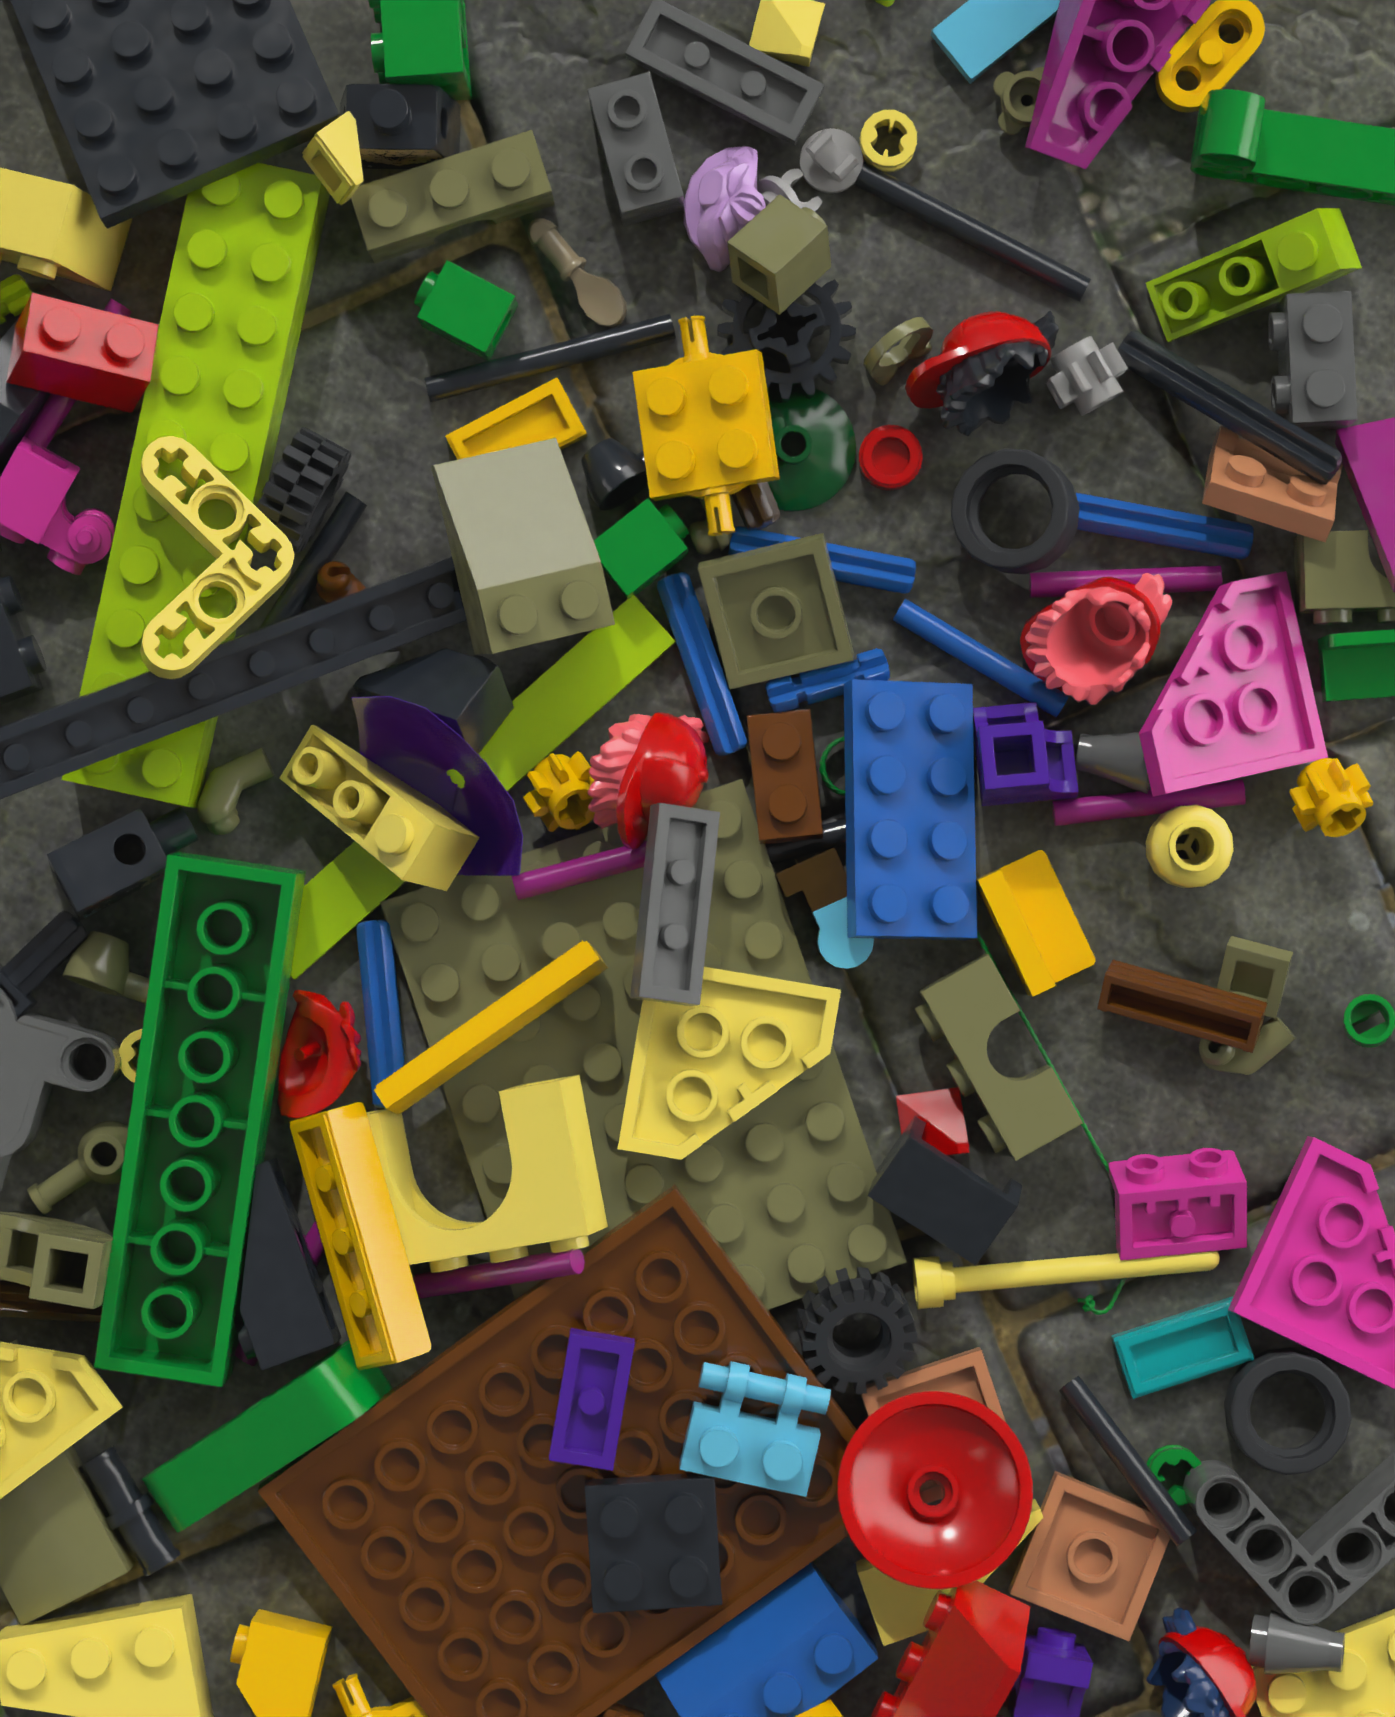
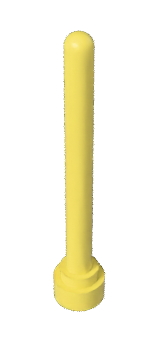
(941, 1281)

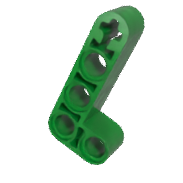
(1292, 151)
(265, 1437)

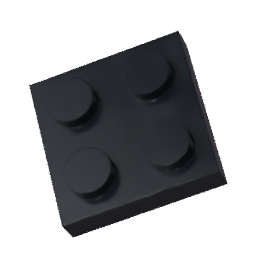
(653, 1542)

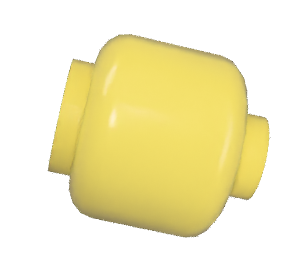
(1212, 842)

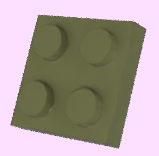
(776, 611)

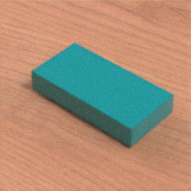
(1181, 1348)

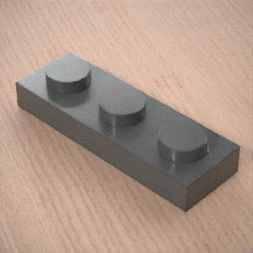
(724, 71)
(675, 904)

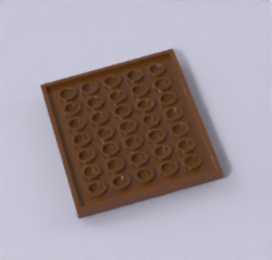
(475, 1547)

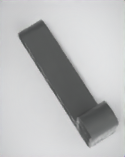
(1314, 1550)

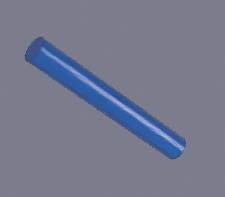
(980, 657)

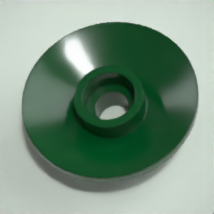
(828, 455)

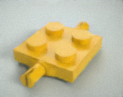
(706, 425)

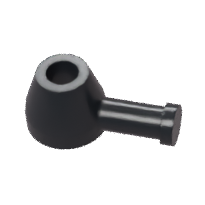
(613, 473)

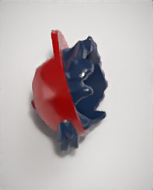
(1201, 1671)

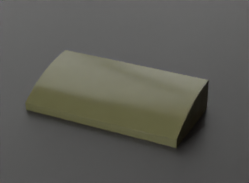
(56, 1540)

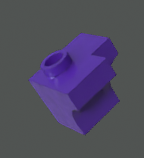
(1020, 758)
(1051, 1676)

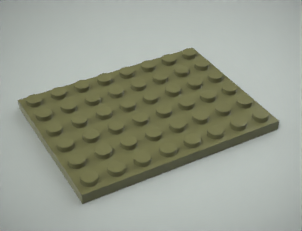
(773, 1187)

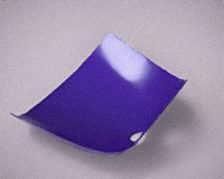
(420, 752)

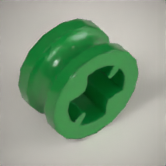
(1172, 1455)

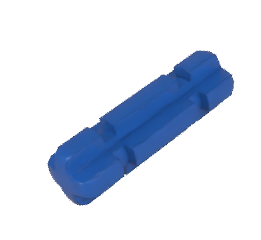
(826, 682)

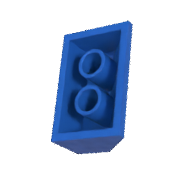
(773, 1656)

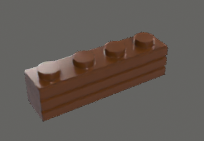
(1182, 1005)

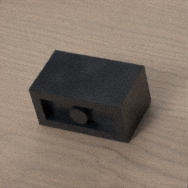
(942, 1195)

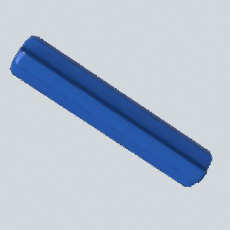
(1164, 526)
(848, 563)
(702, 664)
(380, 1001)

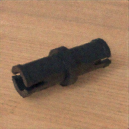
(129, 1511)

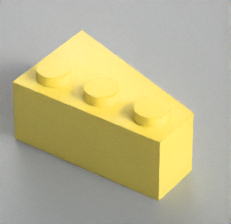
(57, 231)
(108, 1663)

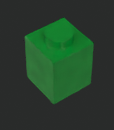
(465, 309)
(642, 547)

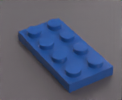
(910, 810)

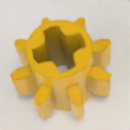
(561, 791)
(1331, 797)

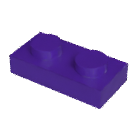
(591, 1399)

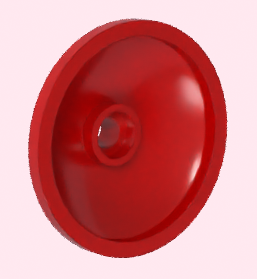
(981, 1478)

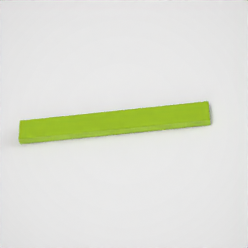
(533, 729)

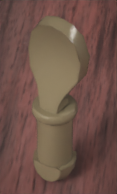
(596, 295)

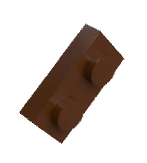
(785, 777)

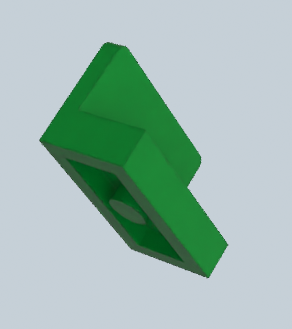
(1357, 665)

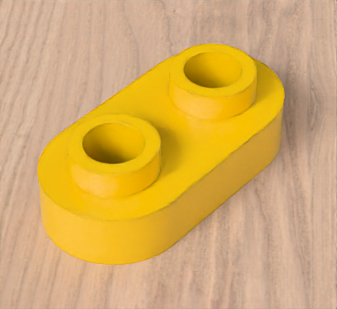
(1208, 56)

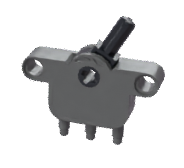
(38, 1048)

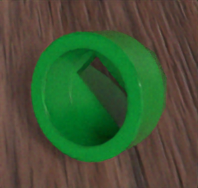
(1362, 1009)

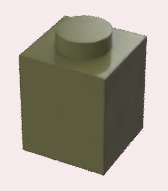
(780, 253)

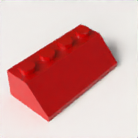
(964, 1659)

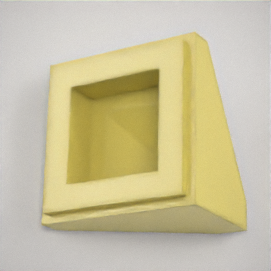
(787, 29)
(336, 157)

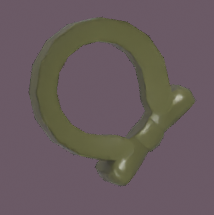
(913, 344)

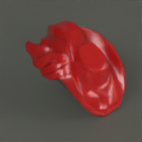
(317, 1055)

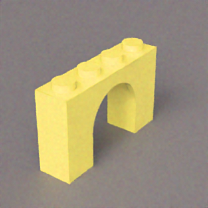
(550, 1193)

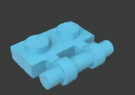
(751, 1446)

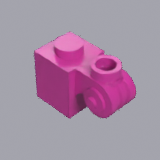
(35, 509)

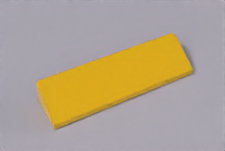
(360, 1236)

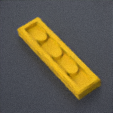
(490, 1027)

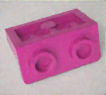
(1179, 1204)

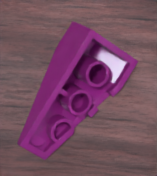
(1097, 67)

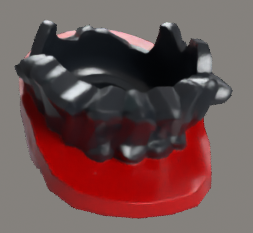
(983, 369)

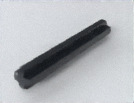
(1230, 408)

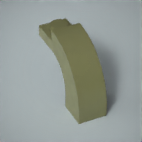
(54, 1258)

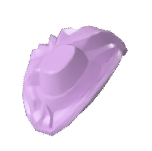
(721, 202)

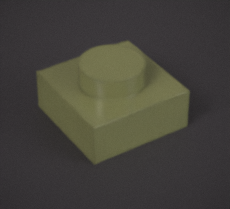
(1255, 972)

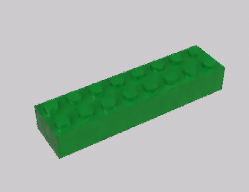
(199, 1117)

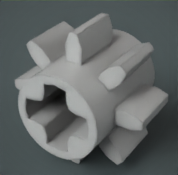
(1086, 375)

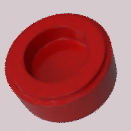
(890, 457)

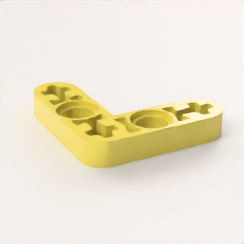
(230, 569)

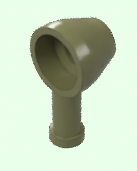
(104, 966)
(85, 1167)

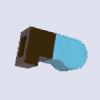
(825, 891)

